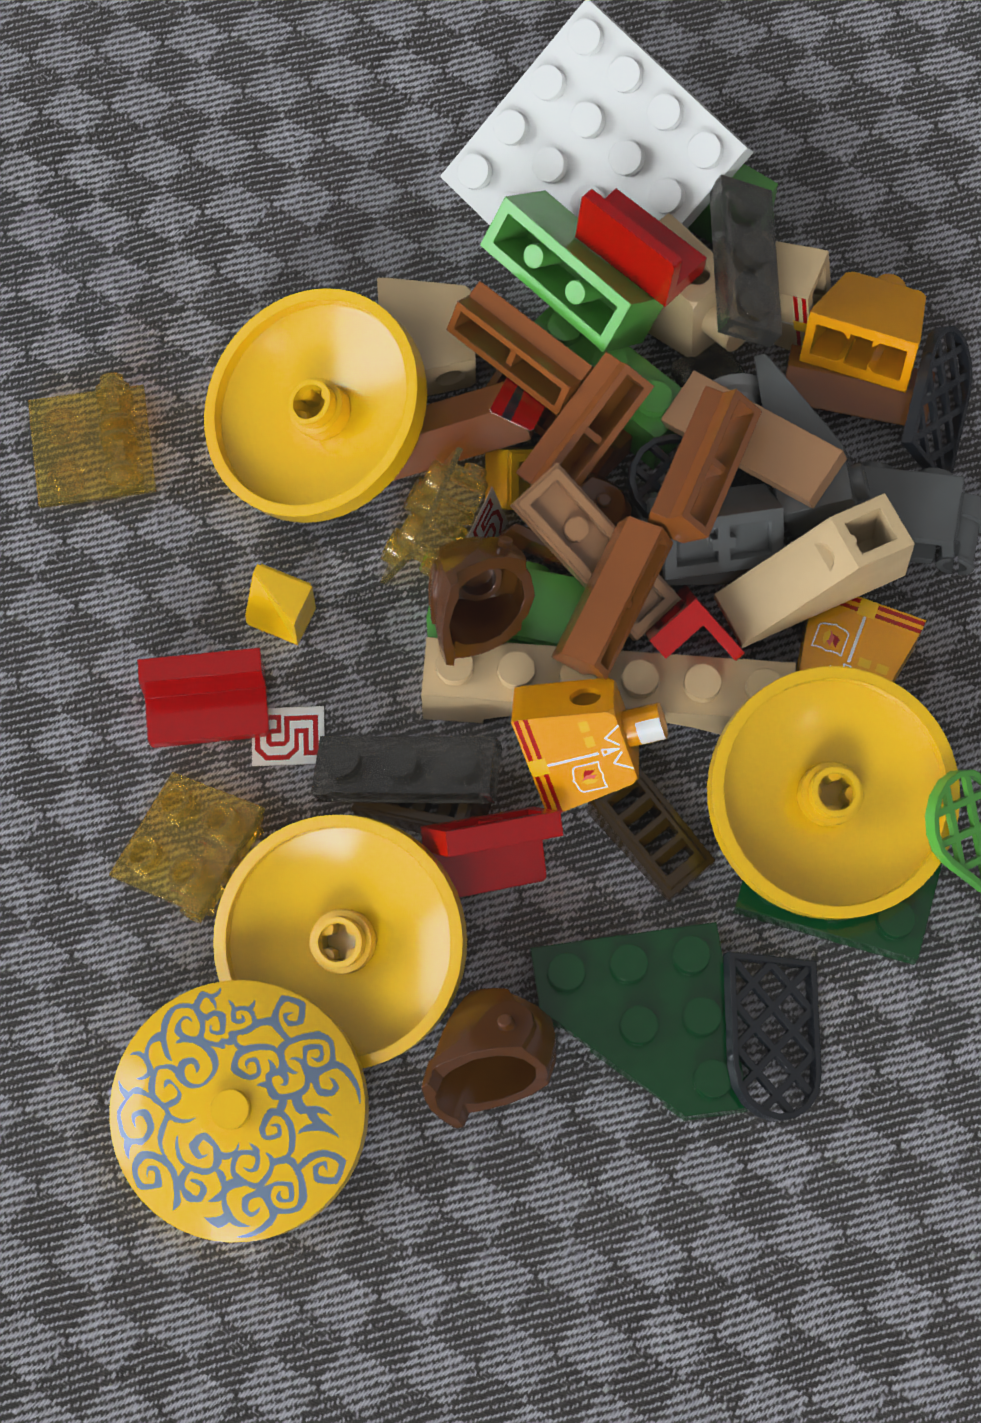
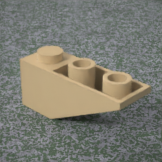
(819, 571)

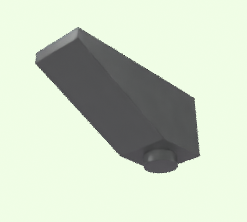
(851, 481)

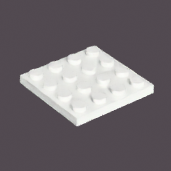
(600, 120)

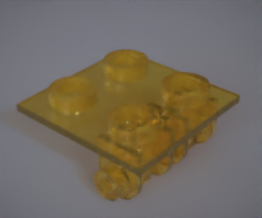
(92, 444)
(437, 513)
(189, 845)

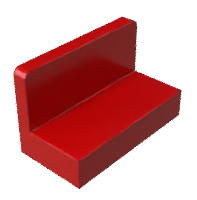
(638, 245)
(686, 619)
(204, 697)
(494, 848)

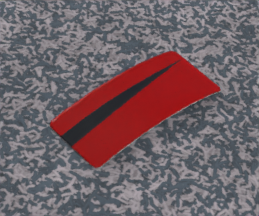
(517, 406)

